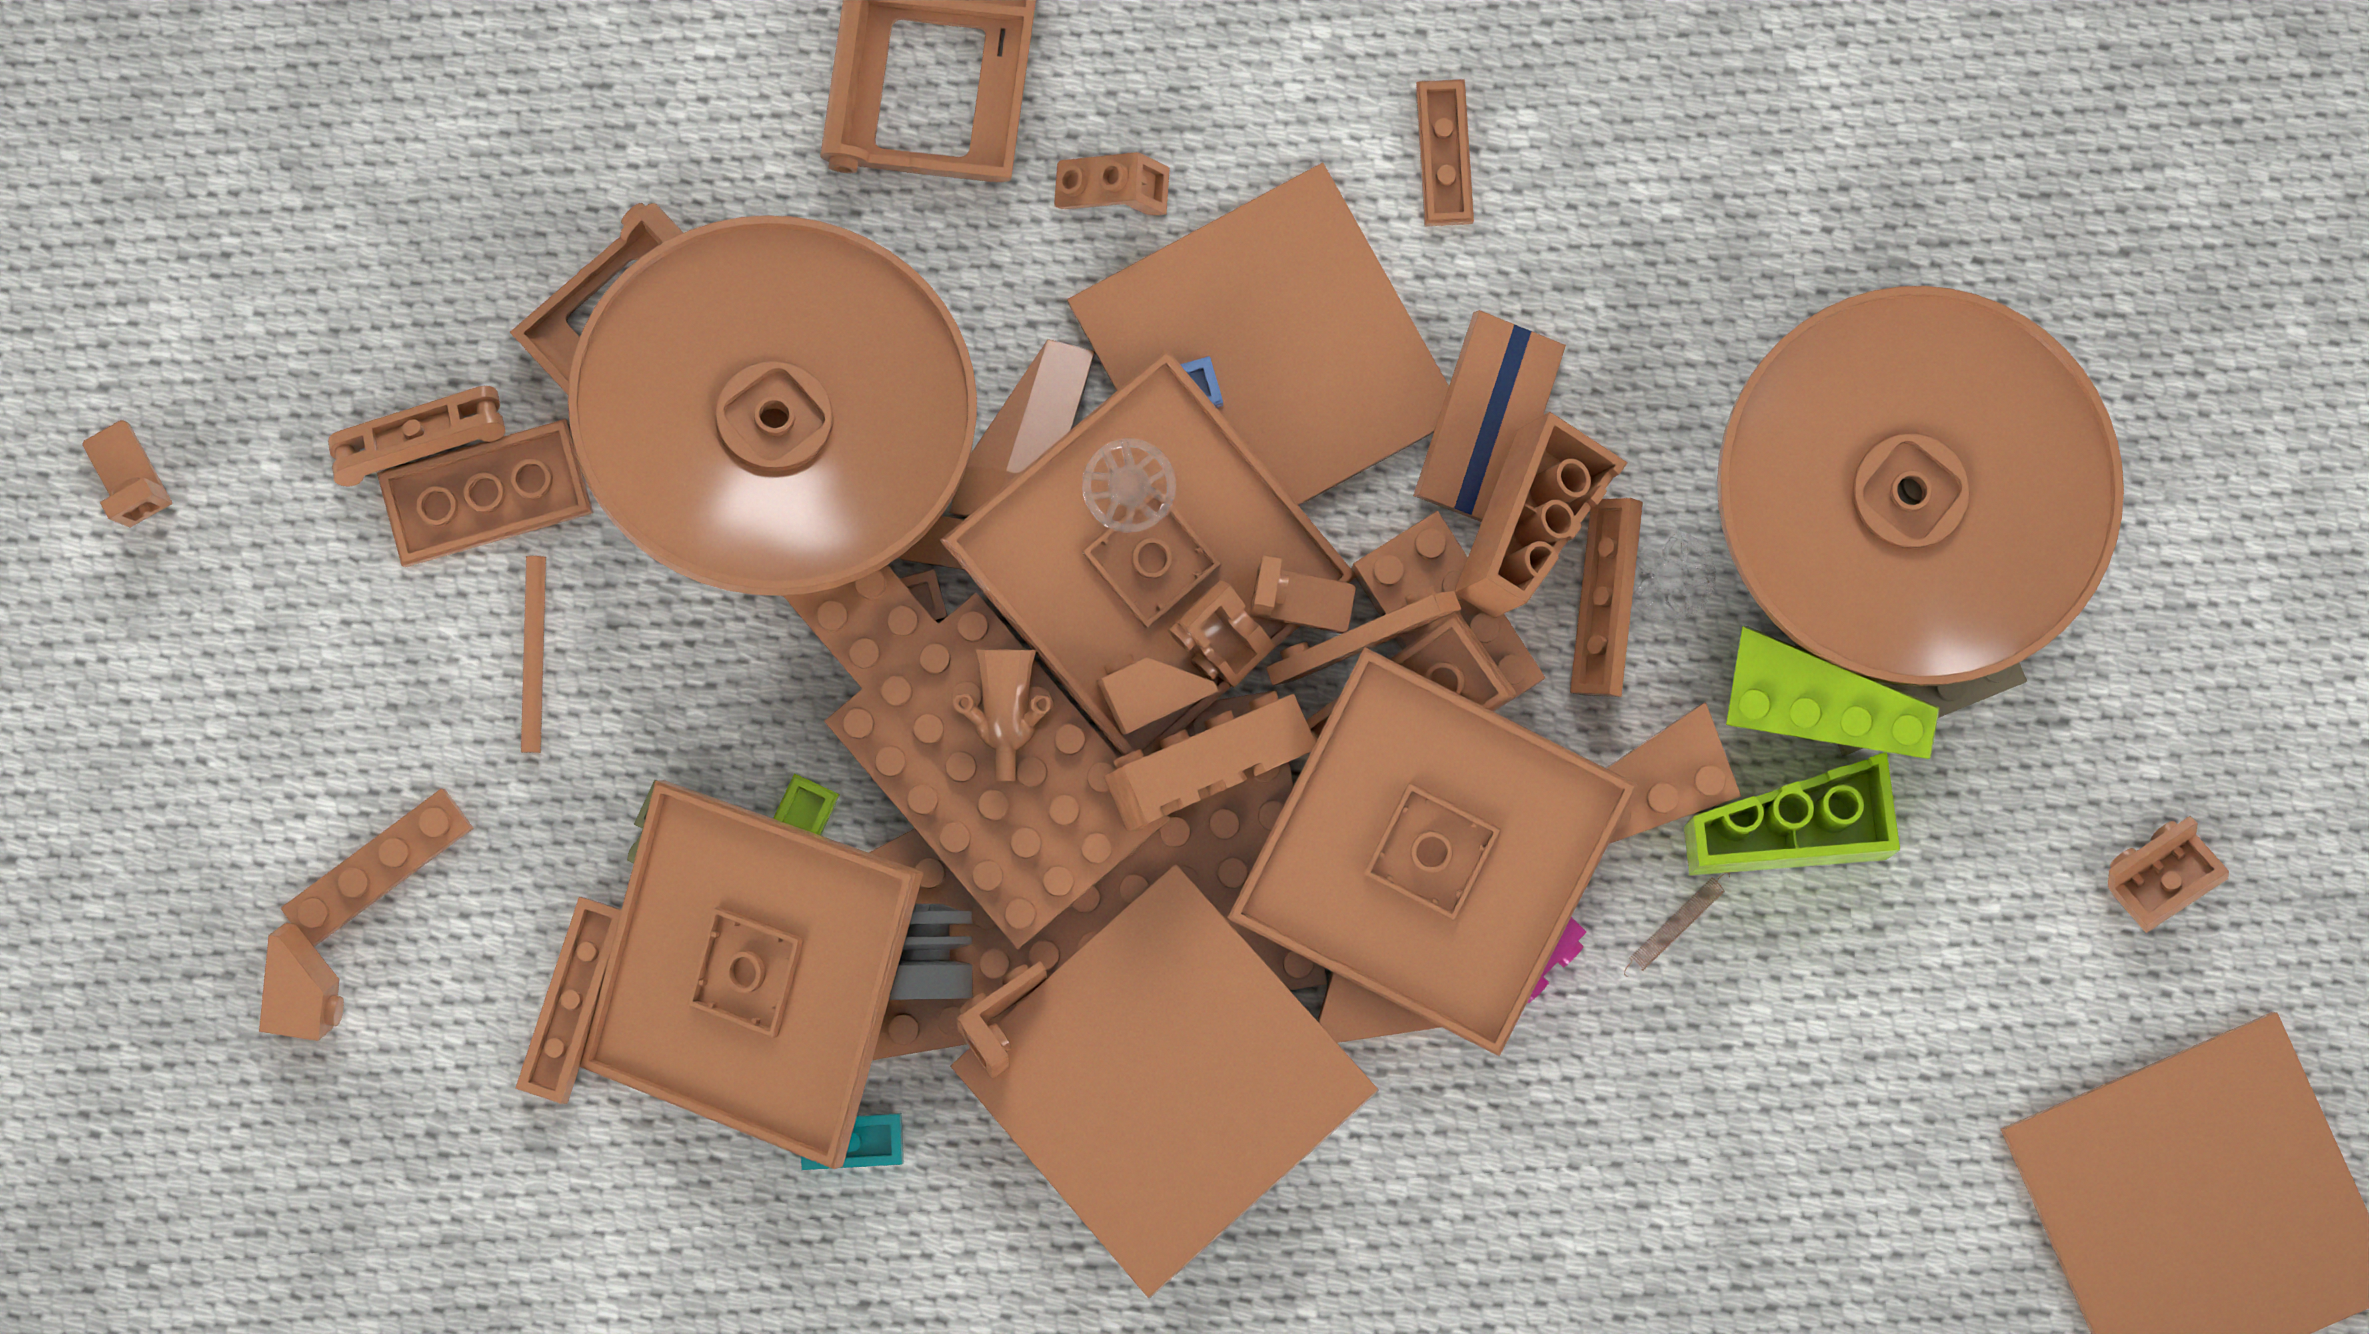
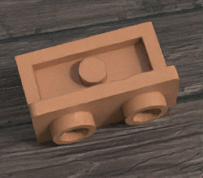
(2165, 874)

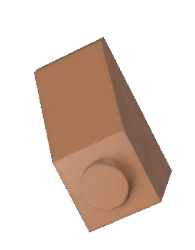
(1149, 691)
(298, 988)

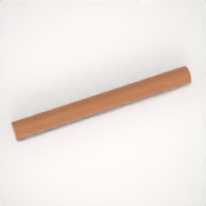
(533, 654)

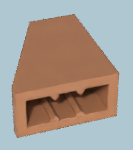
(1357, 1013)

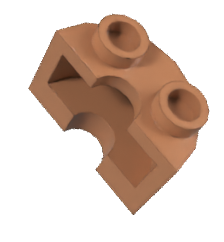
(1222, 635)

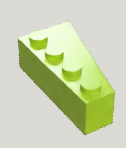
(1805, 697)
(1807, 823)

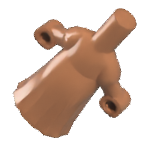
(1005, 695)

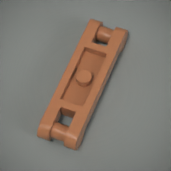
(415, 433)

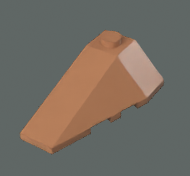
(1028, 423)

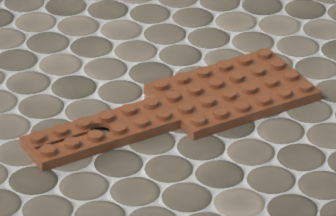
(1012, 844)

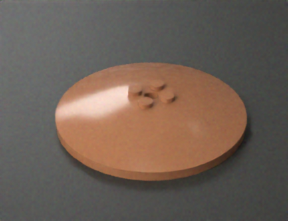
(753, 323)
(2009, 470)

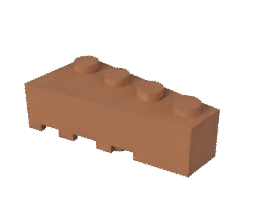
(1534, 511)
(1209, 761)
(1676, 774)

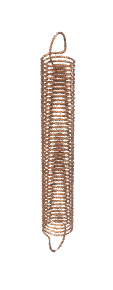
(1683, 929)

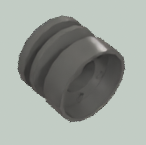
(925, 957)

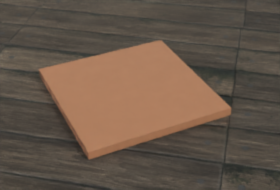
(1298, 329)
(1105, 593)
(1432, 851)
(751, 972)
(1166, 1080)
(2201, 1194)

